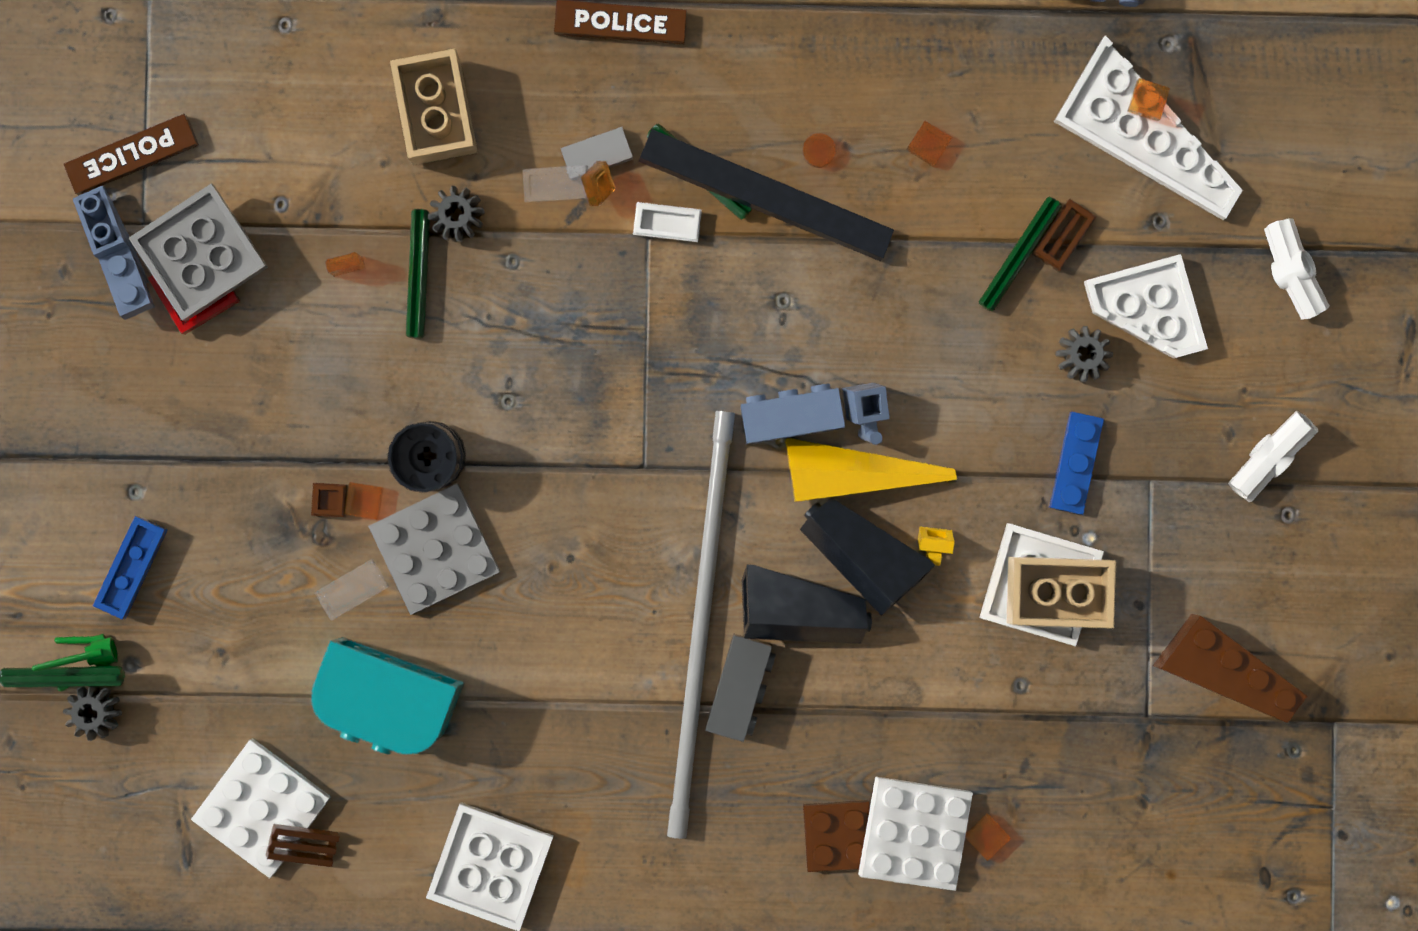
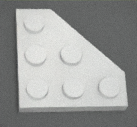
(1151, 305)

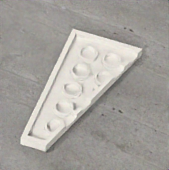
(1155, 148)

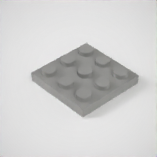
(198, 252)
(434, 549)

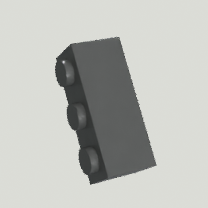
(740, 688)

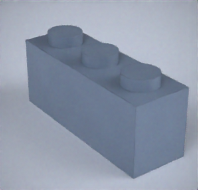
(792, 414)

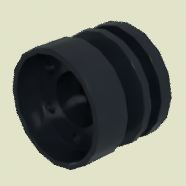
(408, 462)

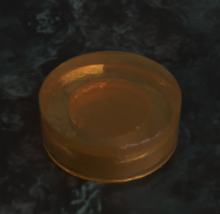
(819, 150)

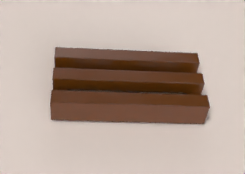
(1048, 257)
(301, 857)

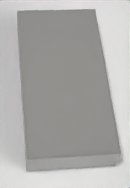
(608, 147)

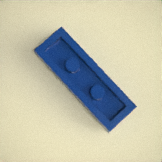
(1076, 463)
(130, 567)

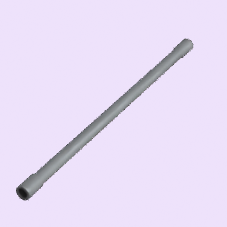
(680, 806)

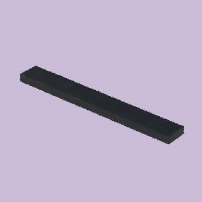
(766, 195)

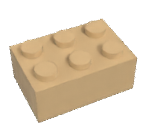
(433, 106)
(1061, 592)

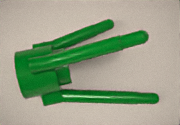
(99, 653)

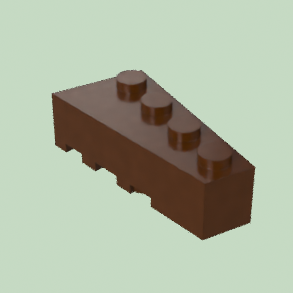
(1221, 665)

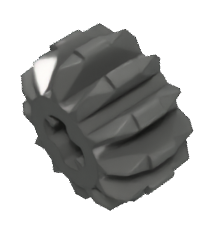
(448, 206)
(1079, 342)
(87, 723)

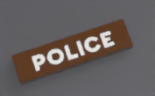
(620, 22)
(131, 154)

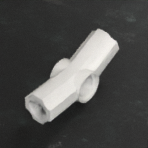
(1295, 269)
(1273, 455)

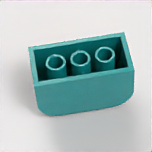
(382, 698)

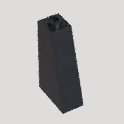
(865, 554)
(799, 610)

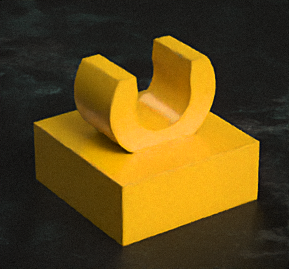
(935, 543)

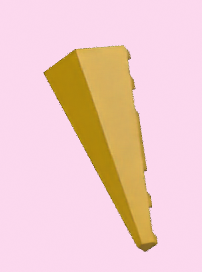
(835, 471)

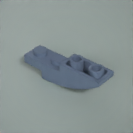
(115, 252)

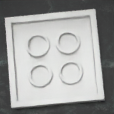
(1029, 543)
(253, 797)
(915, 833)
(489, 866)

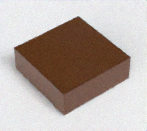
(329, 499)

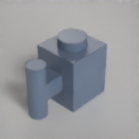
(865, 406)

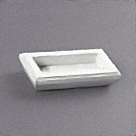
(667, 222)

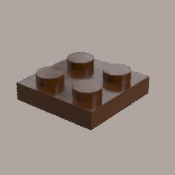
(835, 834)

